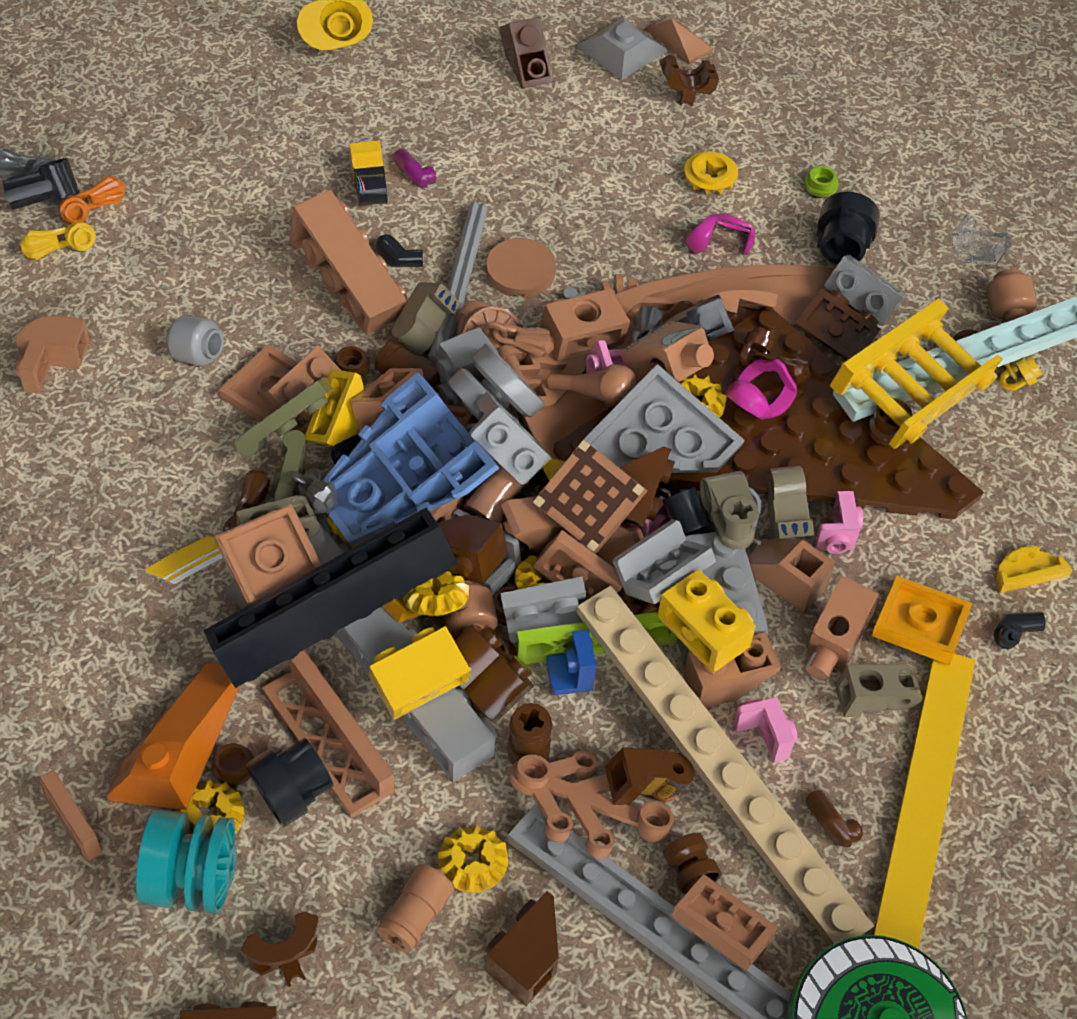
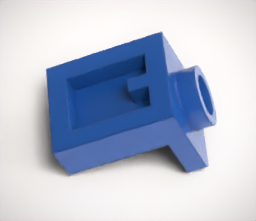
(575, 668)

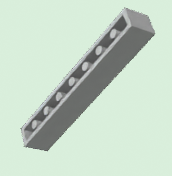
(443, 725)

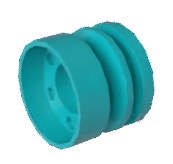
(179, 860)

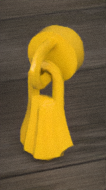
(40, 243)
(1028, 370)

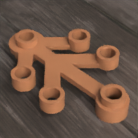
(540, 779)

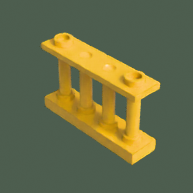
(905, 340)

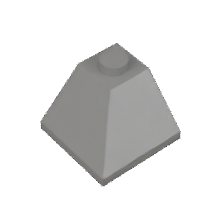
(622, 48)

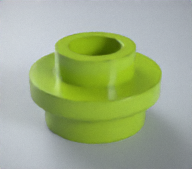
(821, 181)

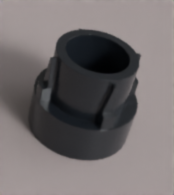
(847, 226)
(289, 780)

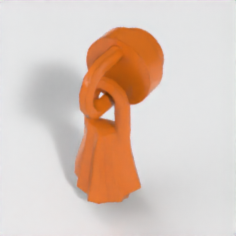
(106, 192)

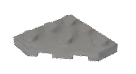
(666, 415)

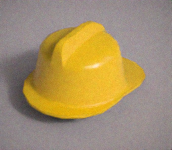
(334, 23)

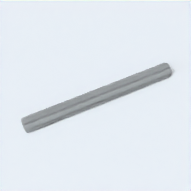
(461, 272)

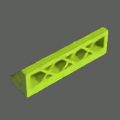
(538, 643)

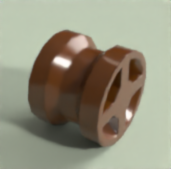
(882, 427)

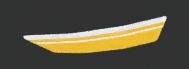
(186, 560)

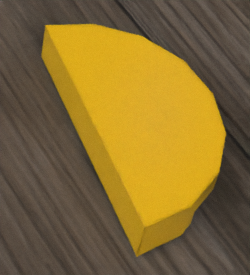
(1029, 567)

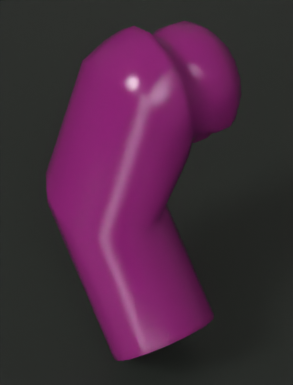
(419, 176)

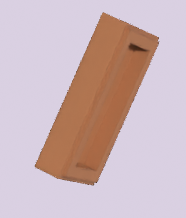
(70, 815)

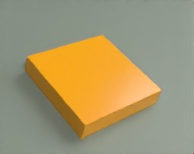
(922, 620)

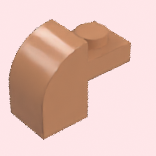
(49, 342)

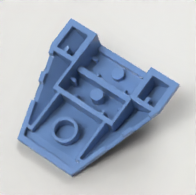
(405, 462)

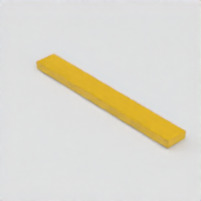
(924, 801)

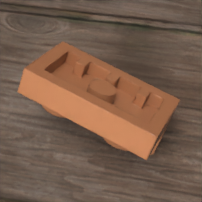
(567, 559)
(725, 922)

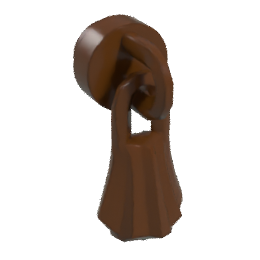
(762, 341)
(254, 490)

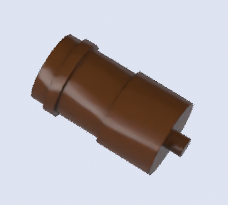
(397, 356)
(529, 732)

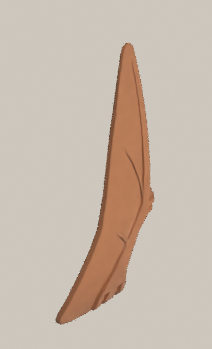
(569, 410)

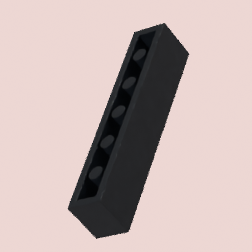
(330, 597)

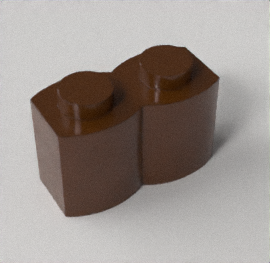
(494, 678)

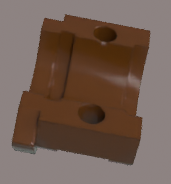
(699, 80)
(267, 957)

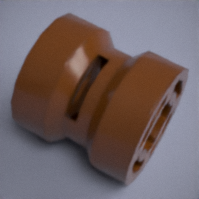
(691, 860)

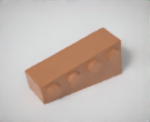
(346, 261)

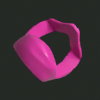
(700, 236)
(752, 399)

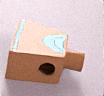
(677, 345)

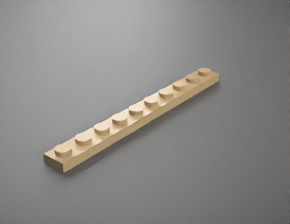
(724, 769)

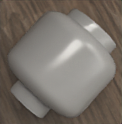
(194, 340)

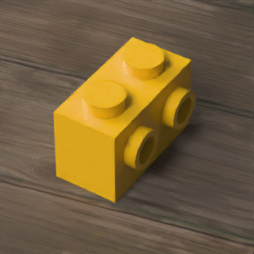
(706, 620)
(418, 671)

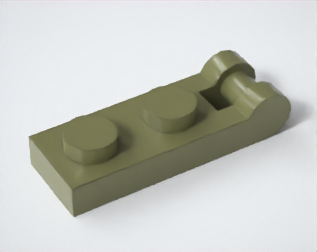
(283, 418)
(294, 459)

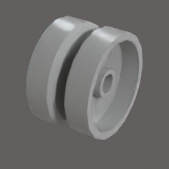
(499, 382)

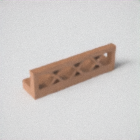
(342, 725)

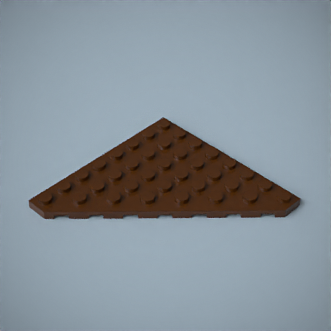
(816, 436)

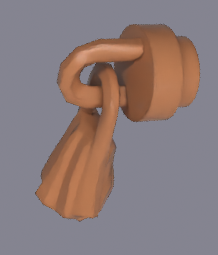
(533, 340)

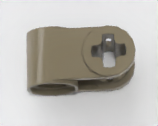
(730, 508)

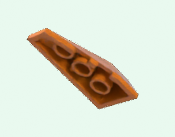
(176, 748)

